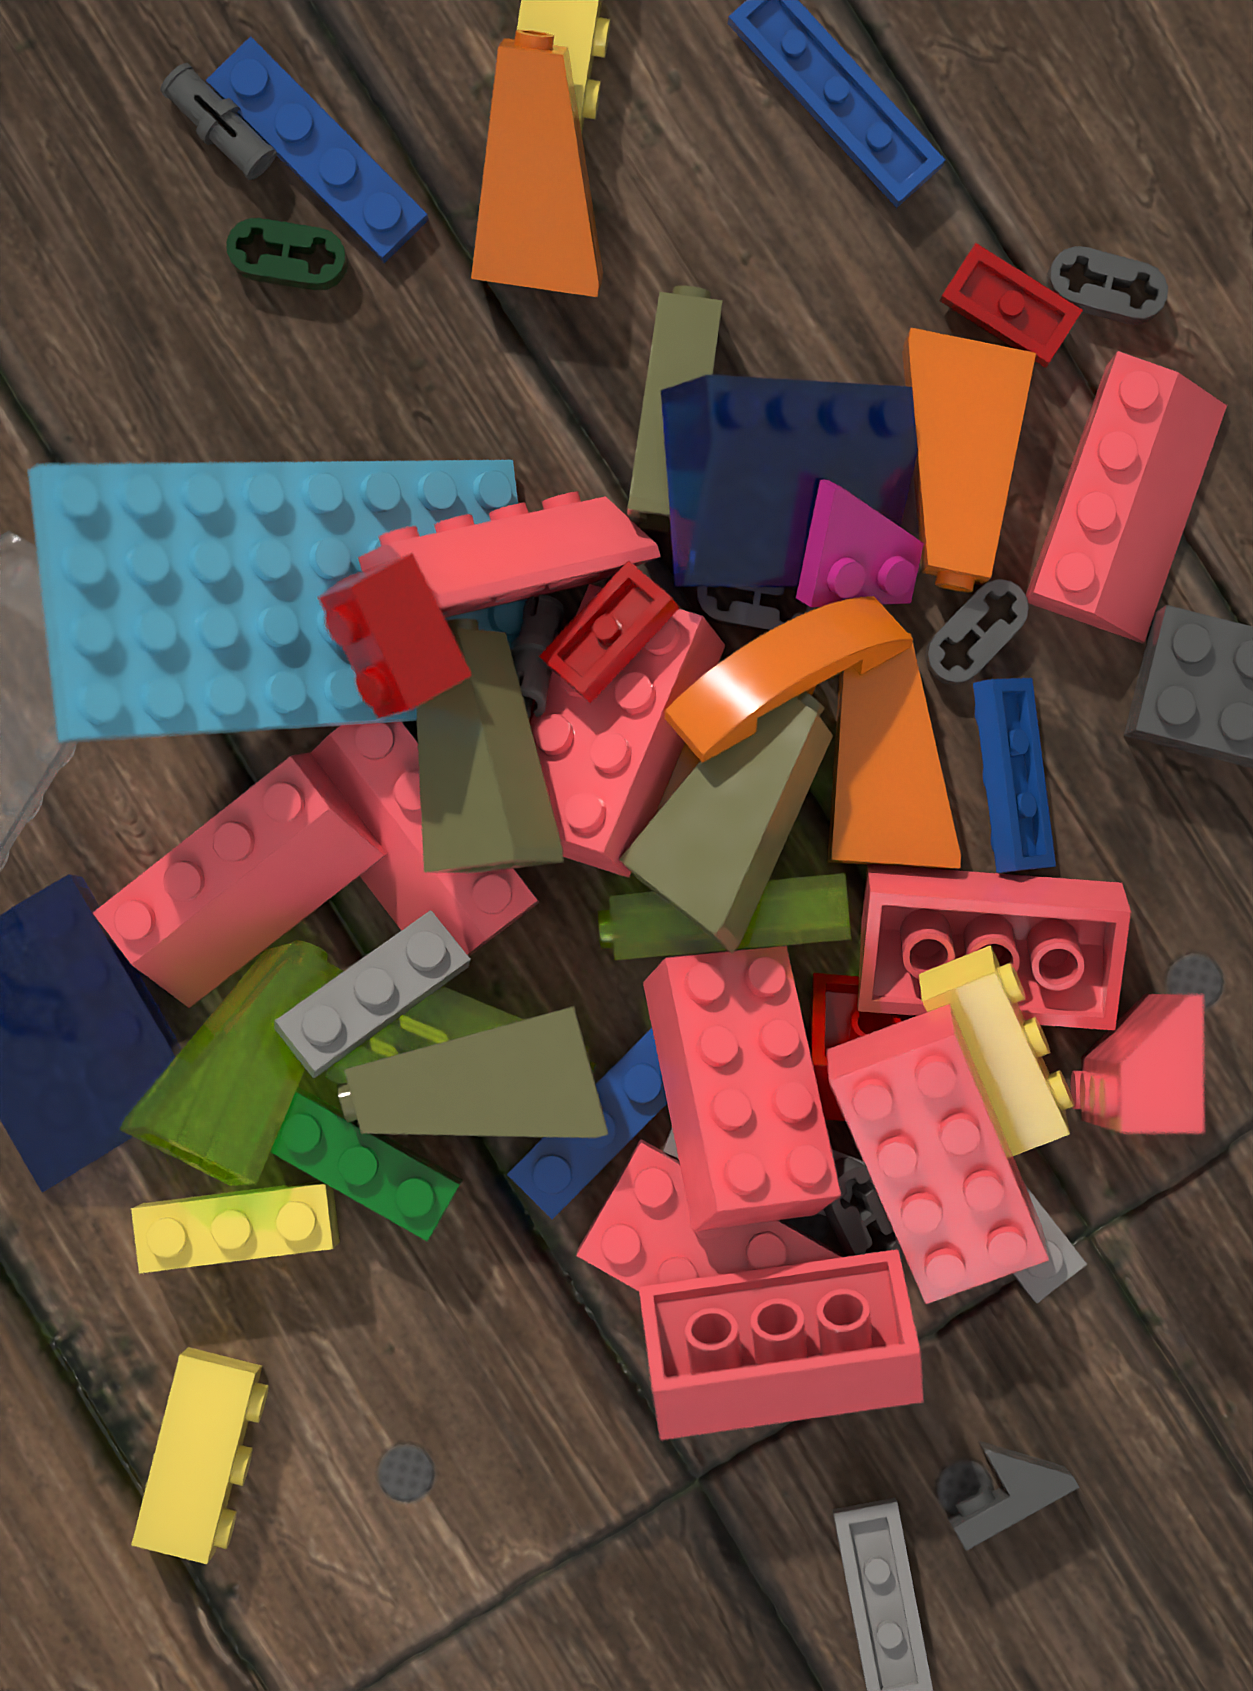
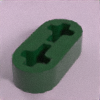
(285, 269)

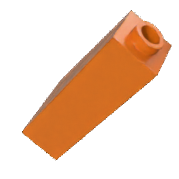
(535, 185)
(968, 438)
(888, 773)

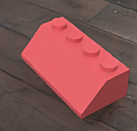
(1126, 498)
(519, 552)
(380, 779)
(241, 881)
(1055, 932)
(1147, 1069)
(781, 1344)

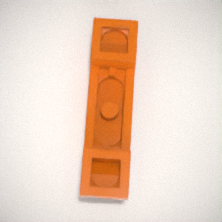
(781, 665)

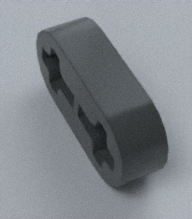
(1111, 271)
(743, 614)
(966, 621)
(850, 1221)

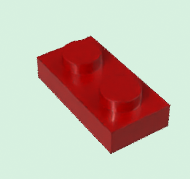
(1010, 304)
(609, 631)

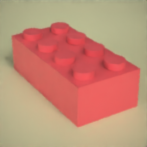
(615, 756)
(740, 1088)
(937, 1154)
(649, 1238)

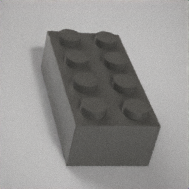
(1196, 686)

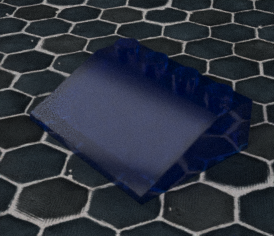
(751, 464)
(73, 1033)

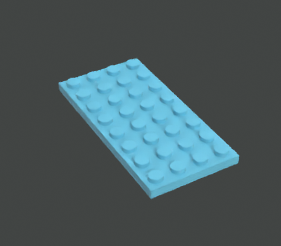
(197, 585)

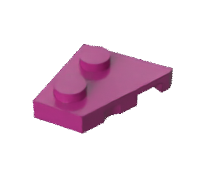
(856, 553)

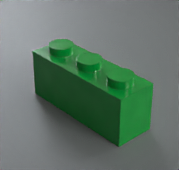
(365, 1165)

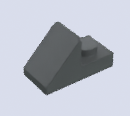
(1025, 1489)

